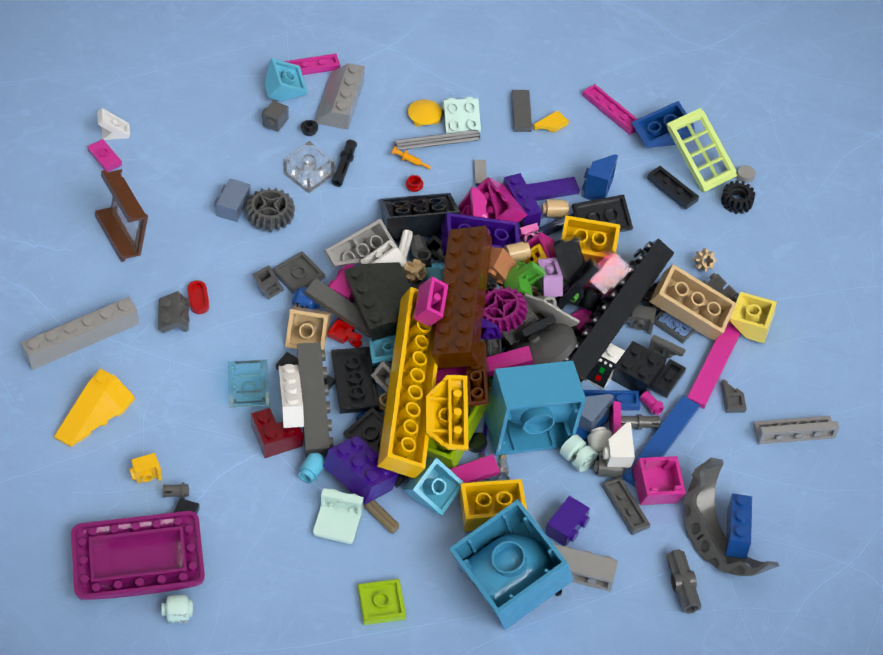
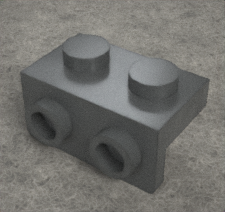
(173, 312)

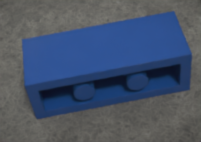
(739, 526)

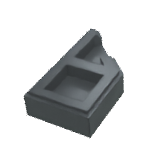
(665, 347)
(733, 398)

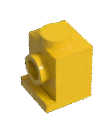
(145, 468)

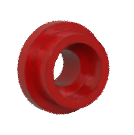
(414, 183)

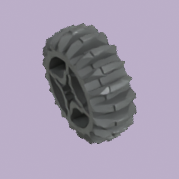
(269, 213)

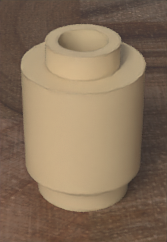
(555, 208)
(518, 251)

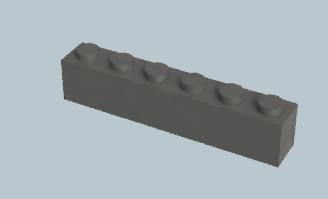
(313, 391)

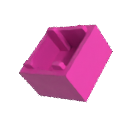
(658, 480)

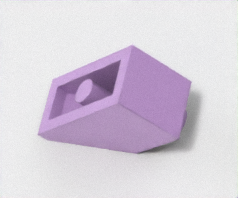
(552, 281)

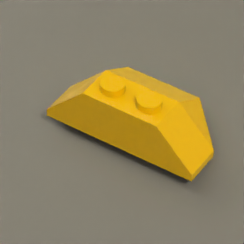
(448, 413)

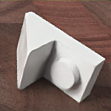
(112, 126)

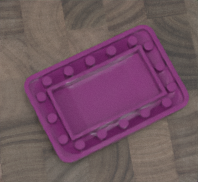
(137, 555)

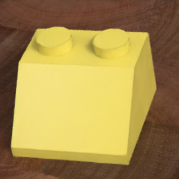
(753, 316)

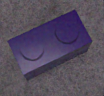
(567, 521)

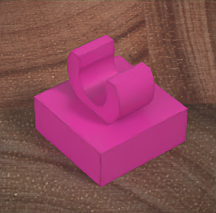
(528, 231)

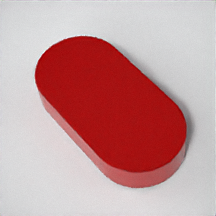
(198, 297)

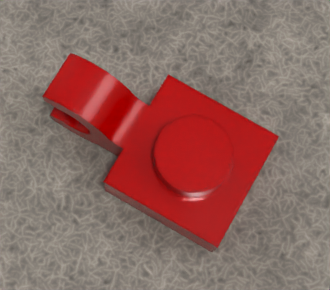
(344, 332)

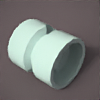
(576, 451)

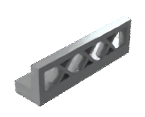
(795, 429)

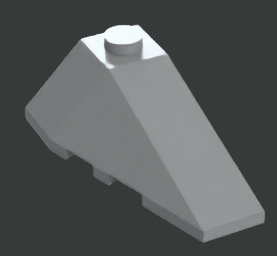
(358, 245)

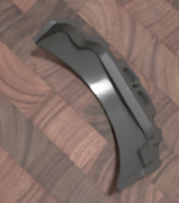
(704, 526)

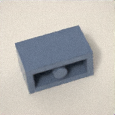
(232, 200)

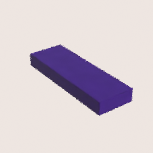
(554, 188)

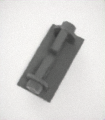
(718, 283)

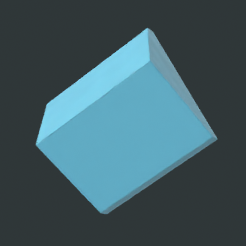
(382, 350)

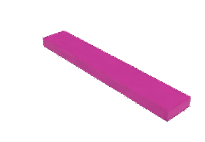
(512, 358)
(714, 365)

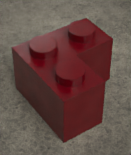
(272, 436)

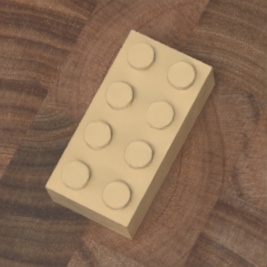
(693, 302)

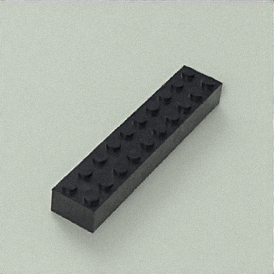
(618, 306)

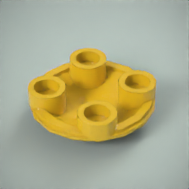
(424, 112)

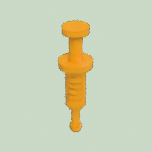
(406, 156)

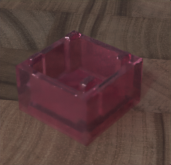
(611, 272)

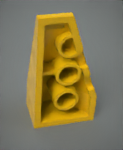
(98, 403)

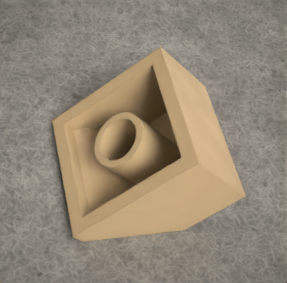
(307, 327)

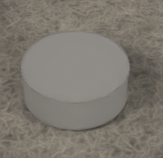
(746, 173)

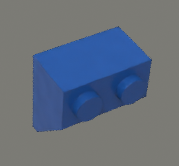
(599, 178)

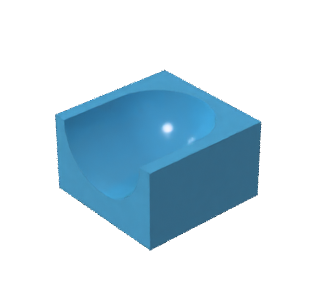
(534, 407)
(512, 563)

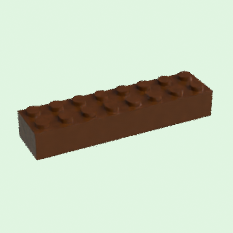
(467, 275)

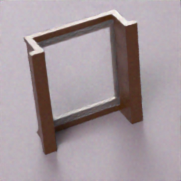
(125, 219)

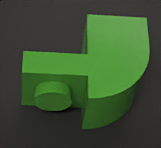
(523, 277)

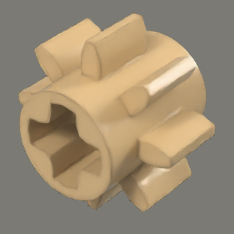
(699, 259)
(415, 270)

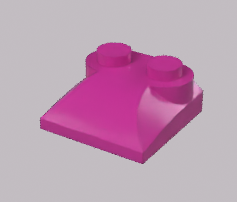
(474, 204)

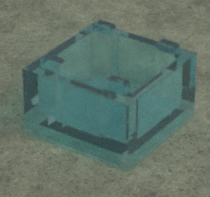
(248, 383)

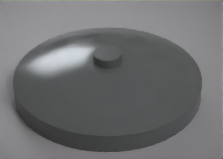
(549, 344)

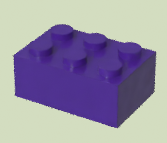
(356, 468)

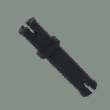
(346, 157)

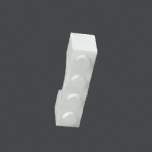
(291, 396)

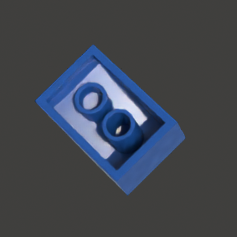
(653, 127)

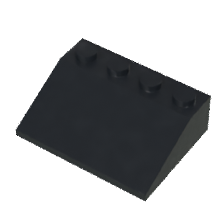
(416, 213)

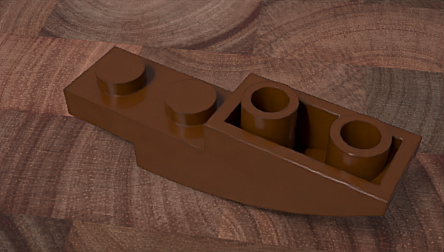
(478, 379)

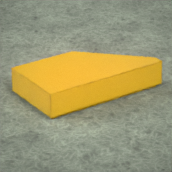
(552, 123)

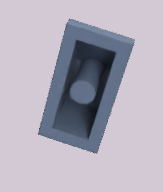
(594, 410)

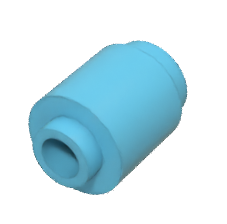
(311, 467)

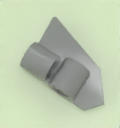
(547, 306)

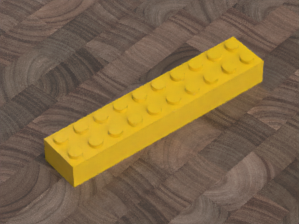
(411, 379)

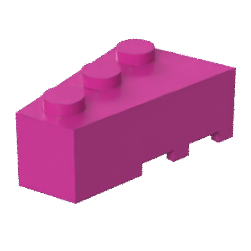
(500, 202)

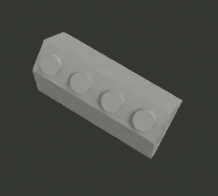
(341, 96)

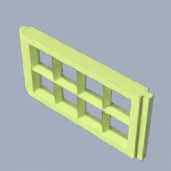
(686, 120)

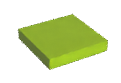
(381, 601)

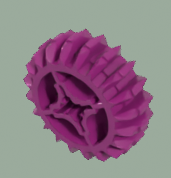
(511, 304)

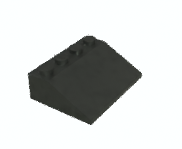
(378, 295)

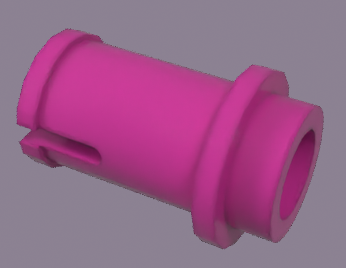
(655, 406)

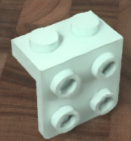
(461, 114)
(338, 516)

